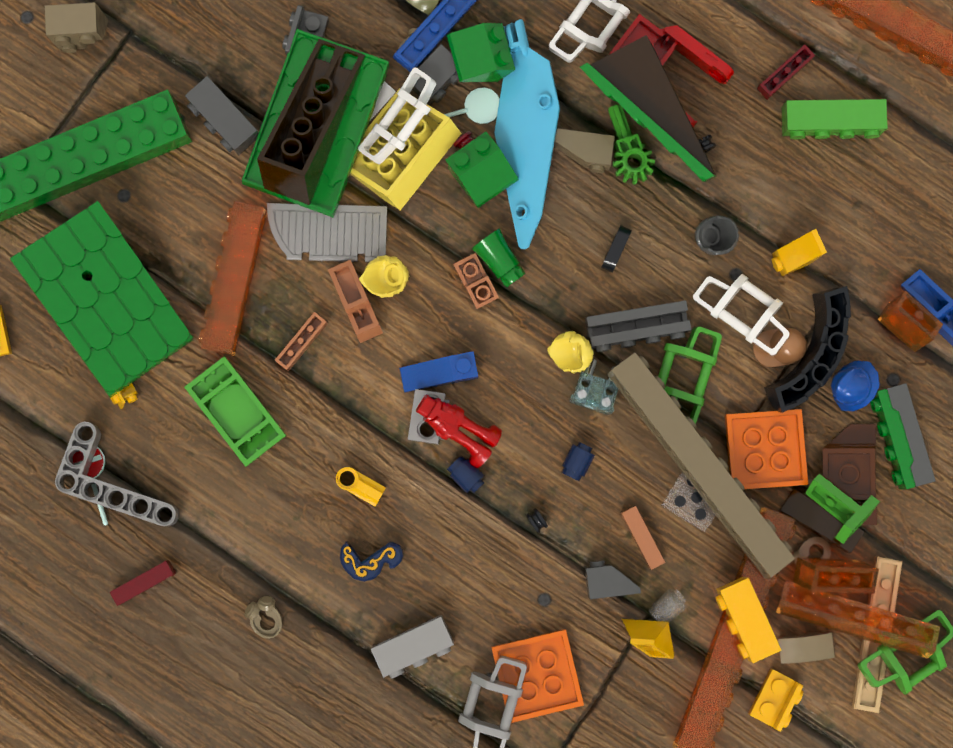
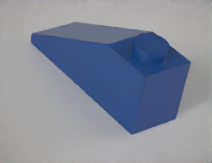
(439, 372)

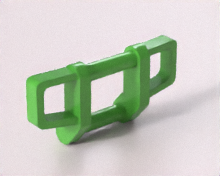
(707, 360)
(898, 673)

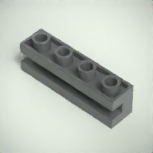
(638, 325)

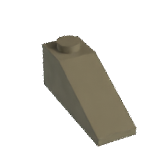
(586, 148)

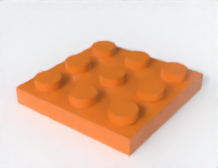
(767, 448)
(550, 674)

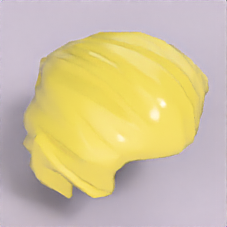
(385, 276)
(571, 352)

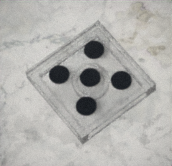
(688, 504)

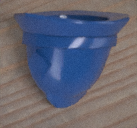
(855, 385)

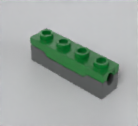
(902, 437)

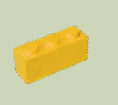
(747, 620)

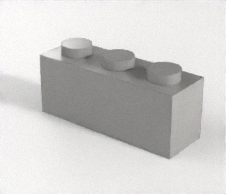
(413, 647)

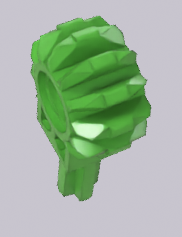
(629, 147)

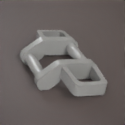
(514, 692)

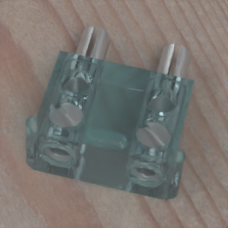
(595, 395)

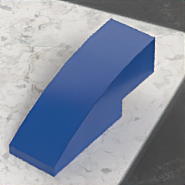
(933, 299)

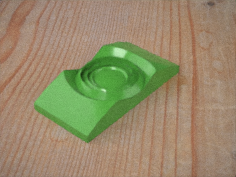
(235, 411)

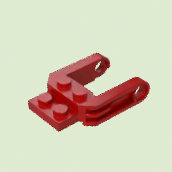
(672, 38)

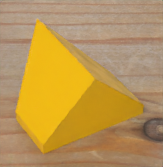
(650, 637)

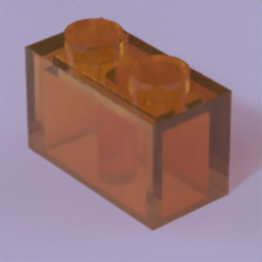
(910, 321)

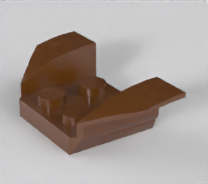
(851, 464)

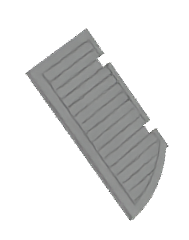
(326, 238)

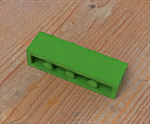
(834, 117)

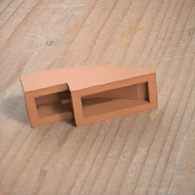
(355, 301)

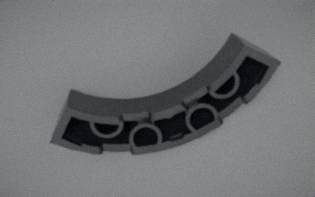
(822, 355)

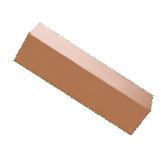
(301, 341)
(642, 537)

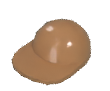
(790, 353)

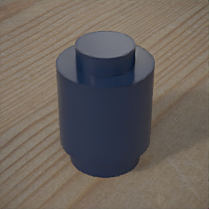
(577, 461)
(466, 475)

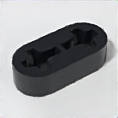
(616, 248)

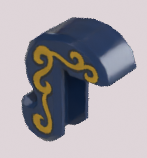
(372, 566)

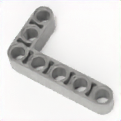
(106, 489)

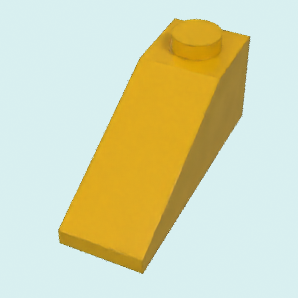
(798, 253)

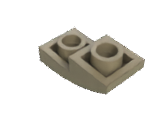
(807, 647)

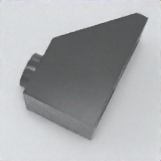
(606, 581)

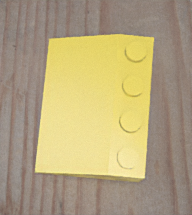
(405, 170)

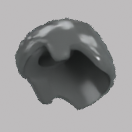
(717, 235)

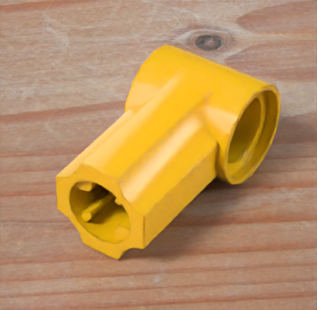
(362, 487)

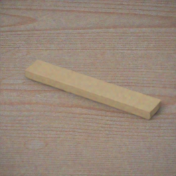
(885, 598)

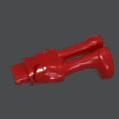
(446, 422)

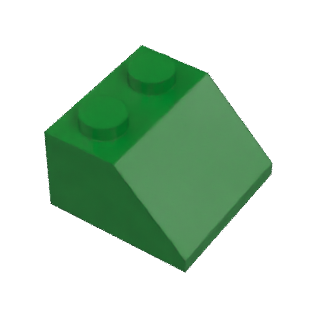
(481, 53)
(481, 169)

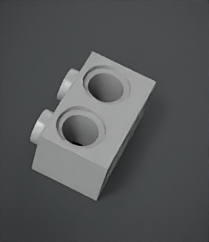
(417, 419)

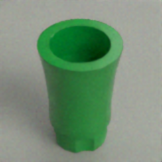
(499, 258)

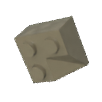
(74, 25)

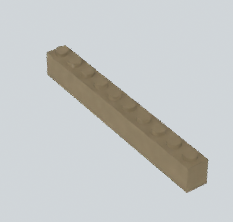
(701, 466)

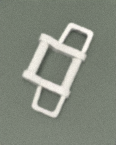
(598, 44)
(403, 97)
(750, 333)

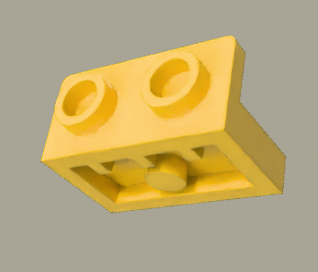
(776, 700)

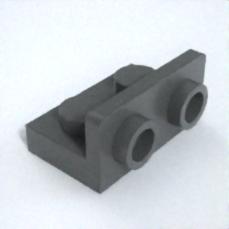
(305, 21)

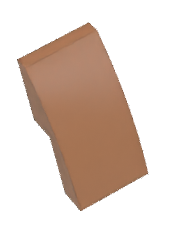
(475, 280)

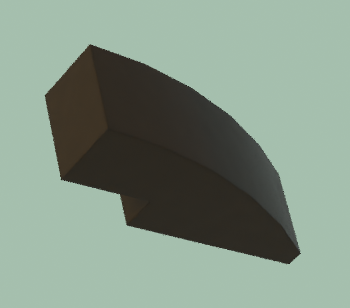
(818, 520)

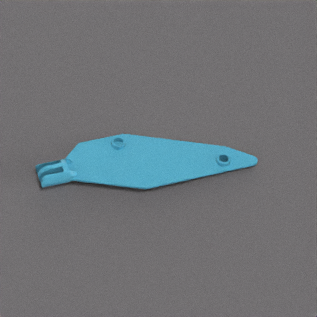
(527, 130)

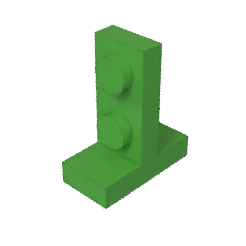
(841, 506)

